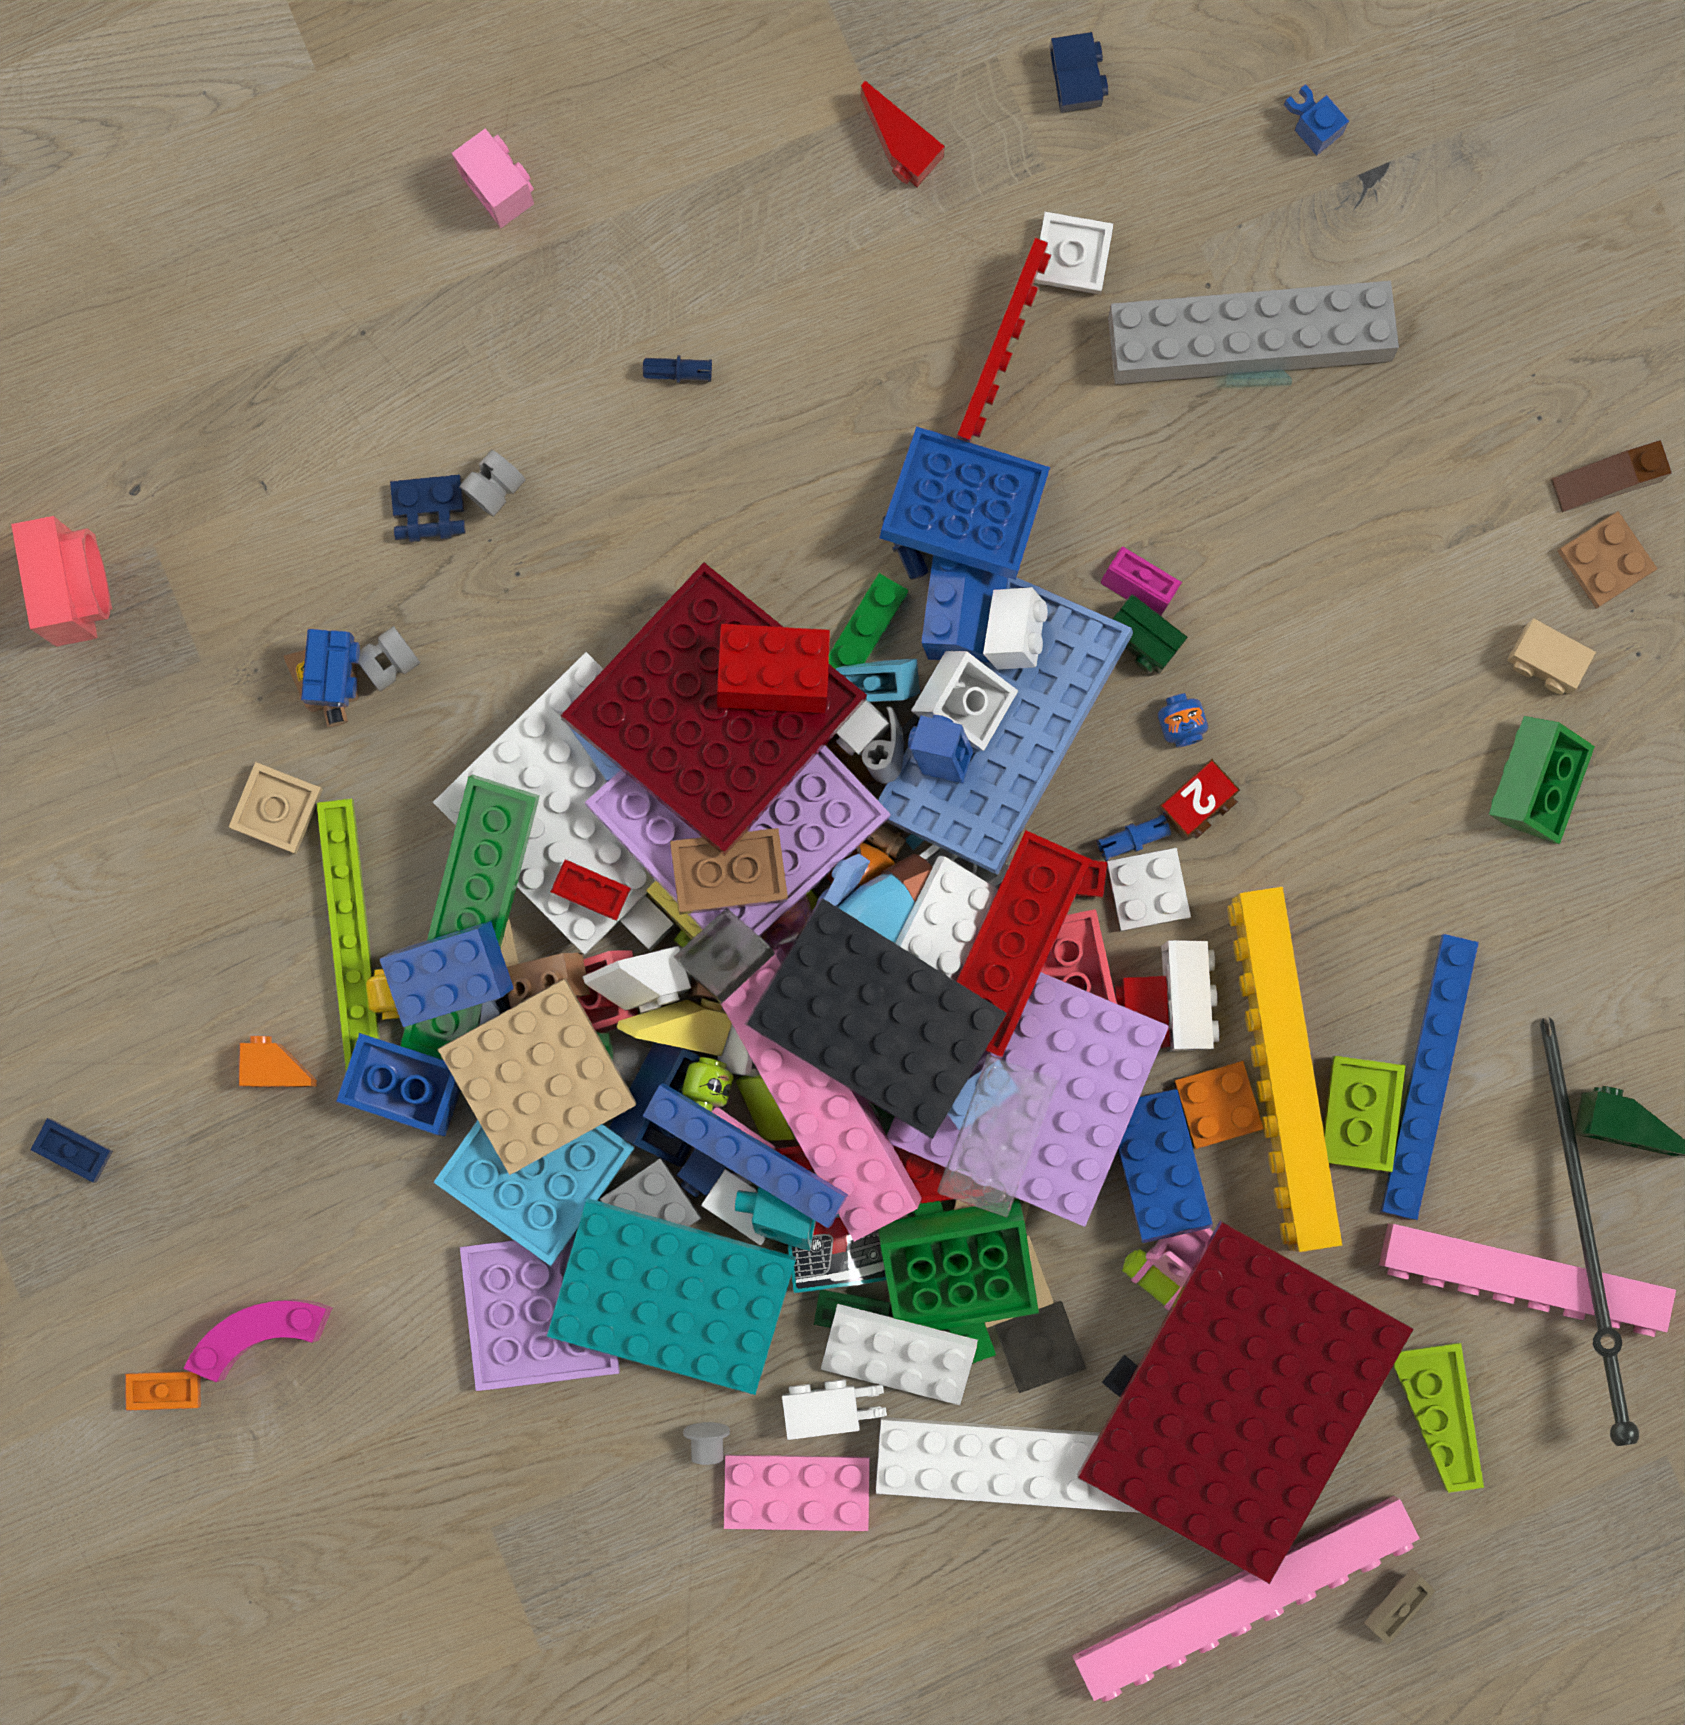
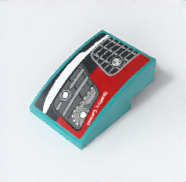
(837, 1259)

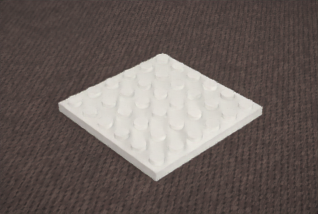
(549, 761)

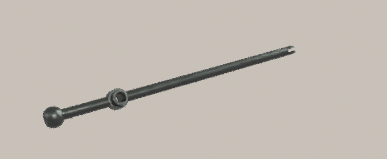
(1623, 1430)

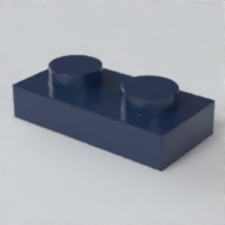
(71, 1150)

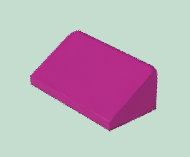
(1134, 575)

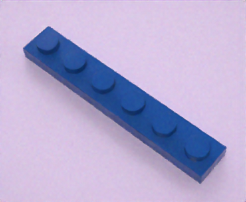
(745, 1155)

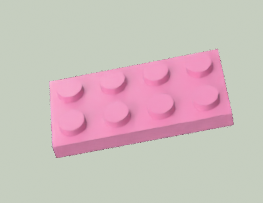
(796, 1492)

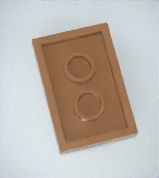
(742, 878)

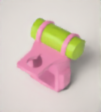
(1166, 1265)

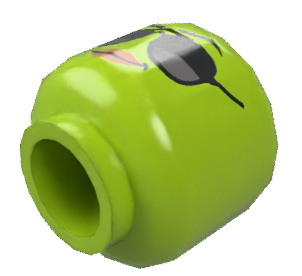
(708, 1083)

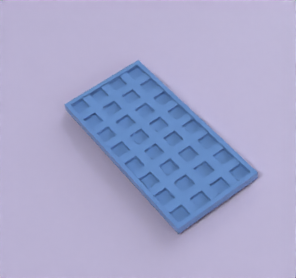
(1011, 774)

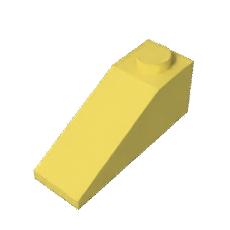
(683, 1025)

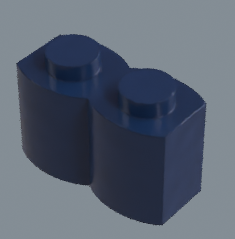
(1077, 72)

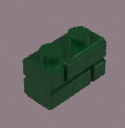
(1153, 637)

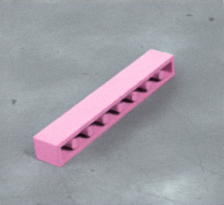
(1523, 1277)

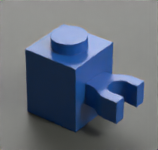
(1318, 122)

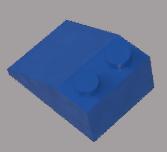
(400, 1085)

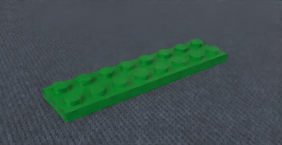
(477, 886)

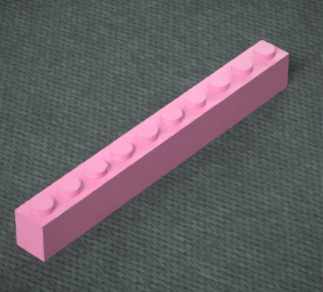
(1244, 1599)

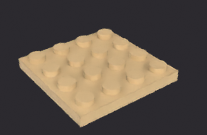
(537, 1076)

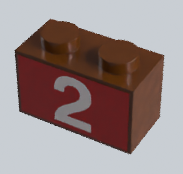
(1199, 800)

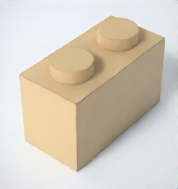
(1550, 657)

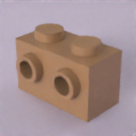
(539, 974)

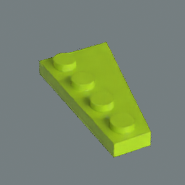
(1441, 1404)

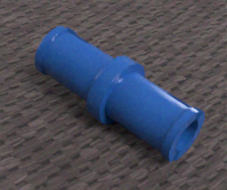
(1133, 837)

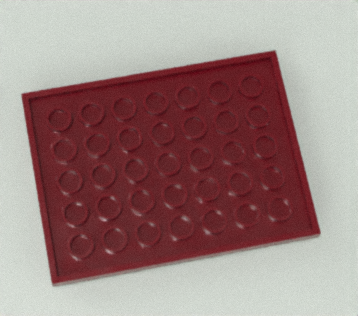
(1244, 1402)

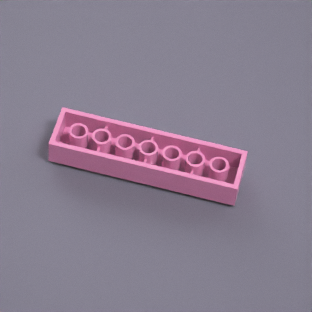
(828, 1122)

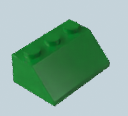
(1541, 779)

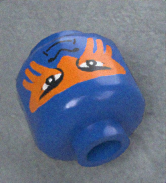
(1183, 720)

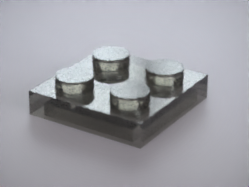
(724, 955)
(1040, 1347)

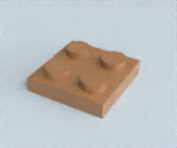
(1607, 559)

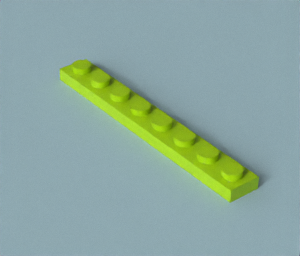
(347, 920)

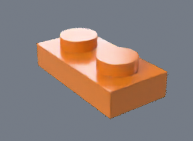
(163, 1390)

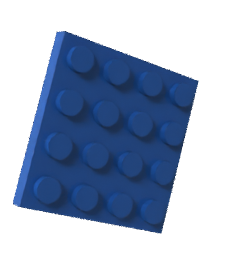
(965, 503)

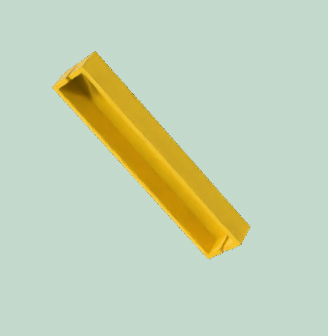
(1285, 1070)

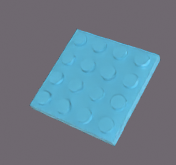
(542, 1200)

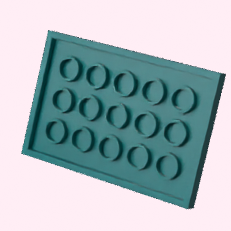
(671, 1296)

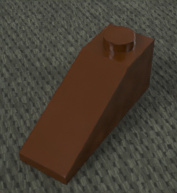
(1612, 476)

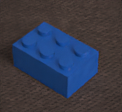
(447, 974)

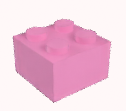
(493, 178)

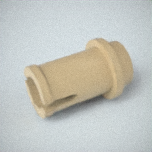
(887, 841)

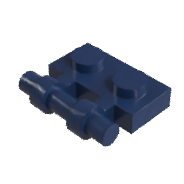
(427, 497)

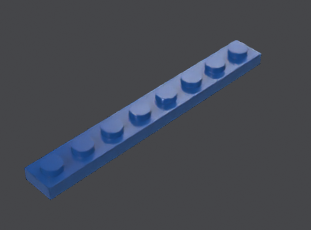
(1429, 1076)

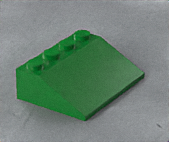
(959, 1267)

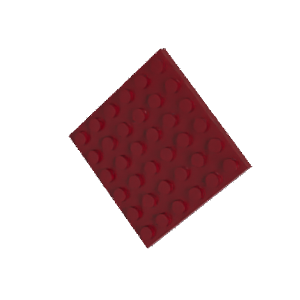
(662, 724)

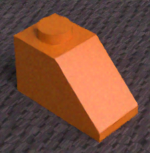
(271, 1065)

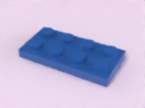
(1162, 1170)

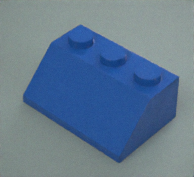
(958, 608)

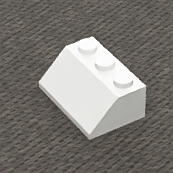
(1190, 995)

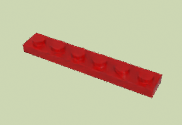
(1010, 328)

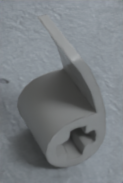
(886, 753)

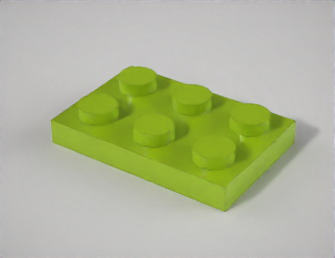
(1363, 1113)

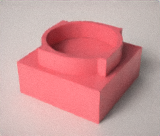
(61, 580)

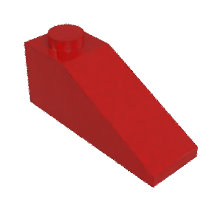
(906, 144)

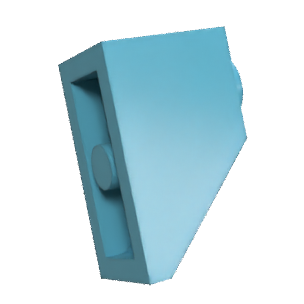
(885, 679)

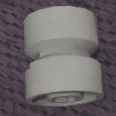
(492, 483)
(398, 653)

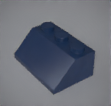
(662, 1065)

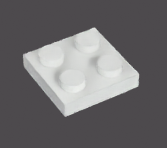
(1077, 251)
(1148, 889)

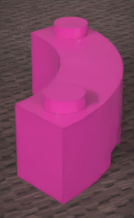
(244, 1329)

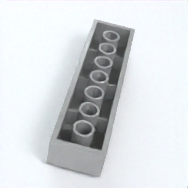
(1252, 332)

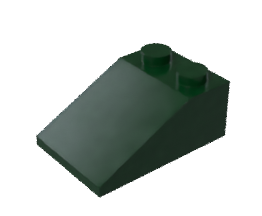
(1625, 1122)

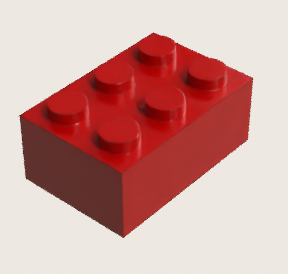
(773, 668)

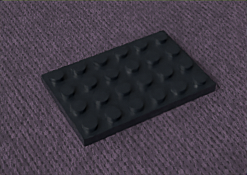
(875, 1018)

